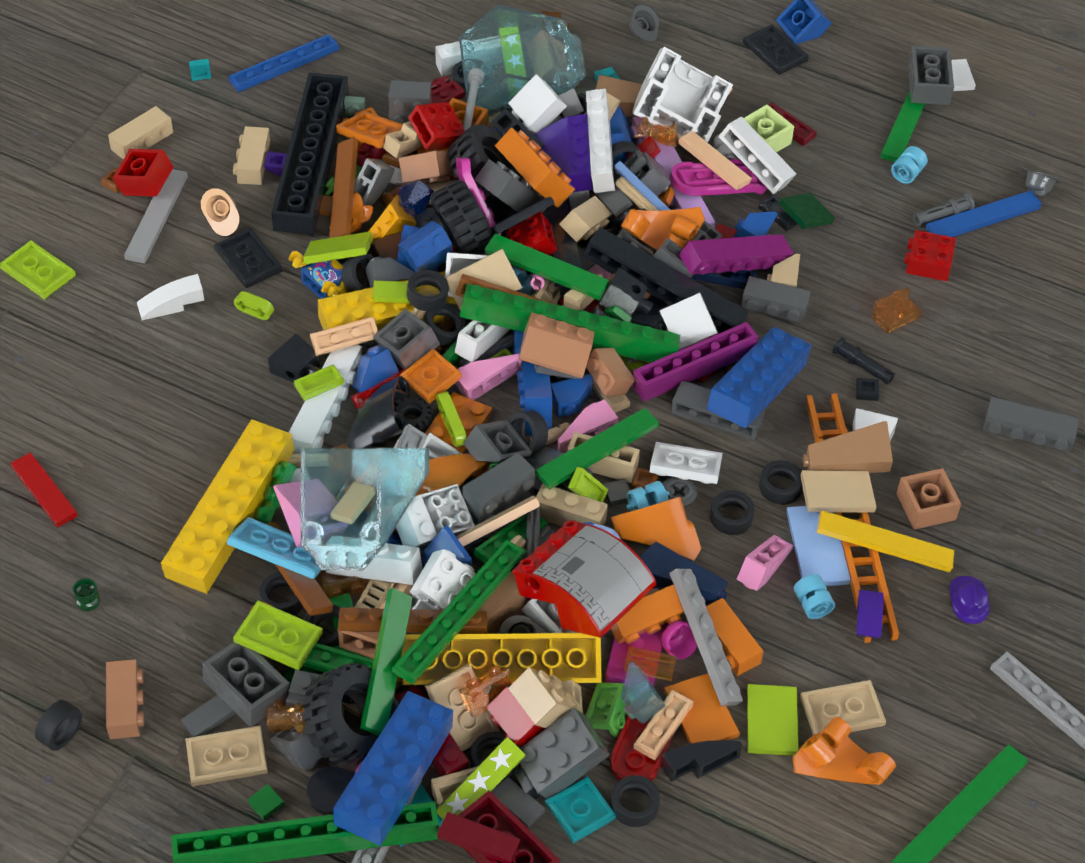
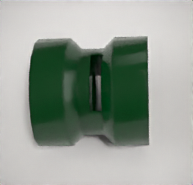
(86, 594)

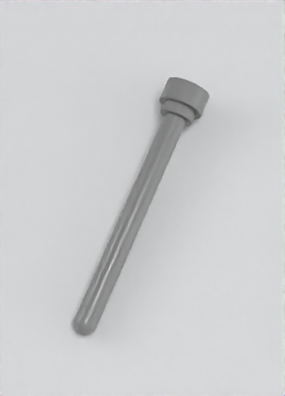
(475, 79)

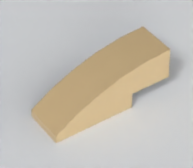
(402, 141)

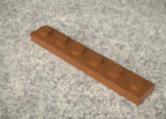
(419, 620)

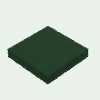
(806, 210)

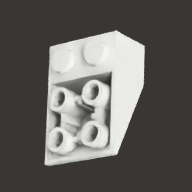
(431, 513)

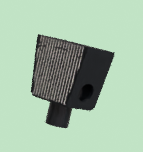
(626, 293)

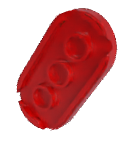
(627, 760)

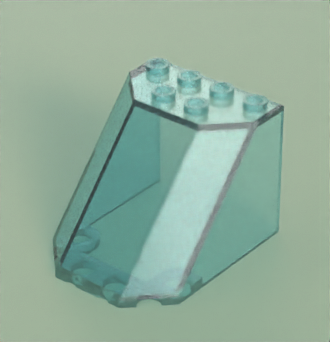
(515, 47)
(326, 479)

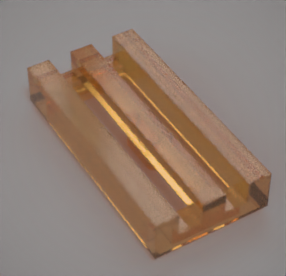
(650, 666)

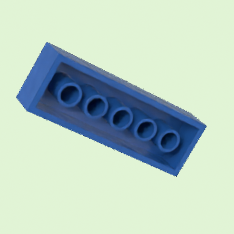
(758, 377)
(393, 768)

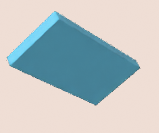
(273, 546)

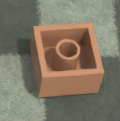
(426, 167)
(928, 498)

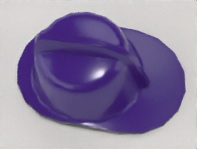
(969, 599)

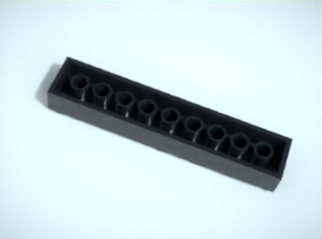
(310, 154)

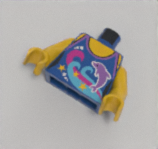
(321, 277)

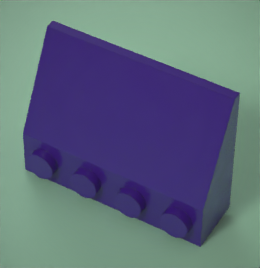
(569, 148)

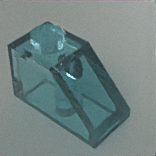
(640, 695)

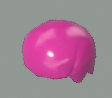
(679, 640)

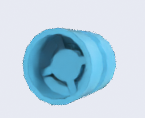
(909, 165)
(814, 596)

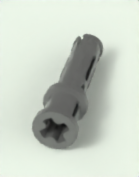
(952, 207)

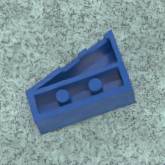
(534, 393)

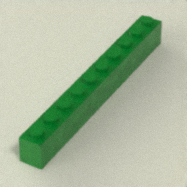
(514, 312)
(297, 838)

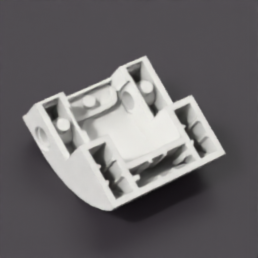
(681, 96)

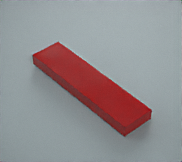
(44, 489)

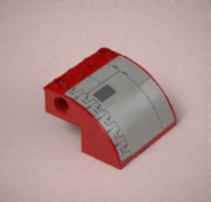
(587, 577)

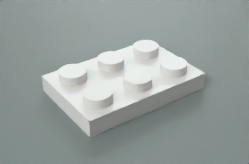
(686, 463)

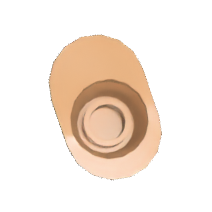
(220, 211)

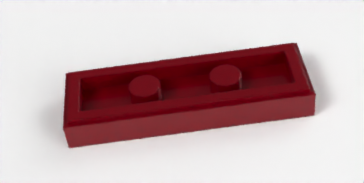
(802, 133)
(478, 838)

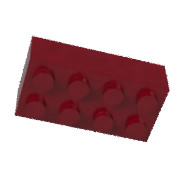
(494, 814)

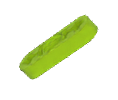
(451, 419)

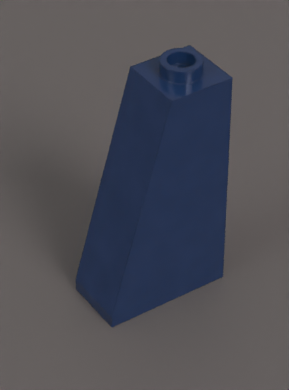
(662, 561)

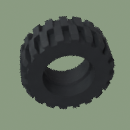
(479, 146)
(462, 218)
(325, 717)

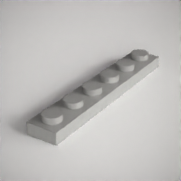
(706, 637)

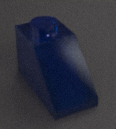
(414, 197)

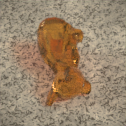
(663, 134)
(285, 717)

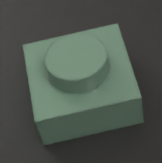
(353, 105)

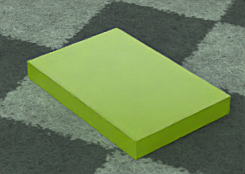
(338, 247)
(37, 269)
(278, 635)
(772, 720)

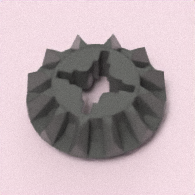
(687, 486)

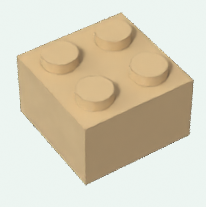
(542, 697)

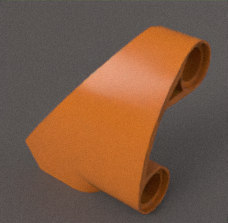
(657, 226)
(452, 470)
(660, 523)
(838, 758)

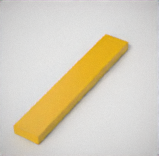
(885, 541)

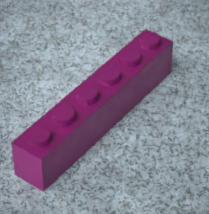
(735, 254)
(694, 361)

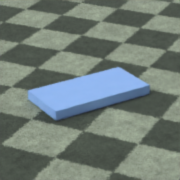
(815, 551)

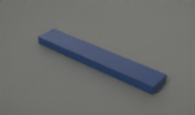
(283, 63)
(985, 215)

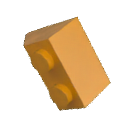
(391, 221)

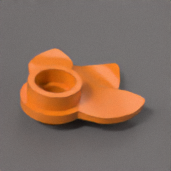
(359, 213)

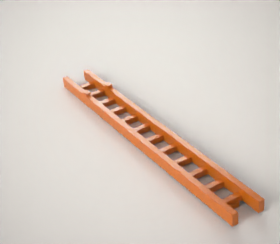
(874, 558)

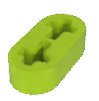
(253, 305)

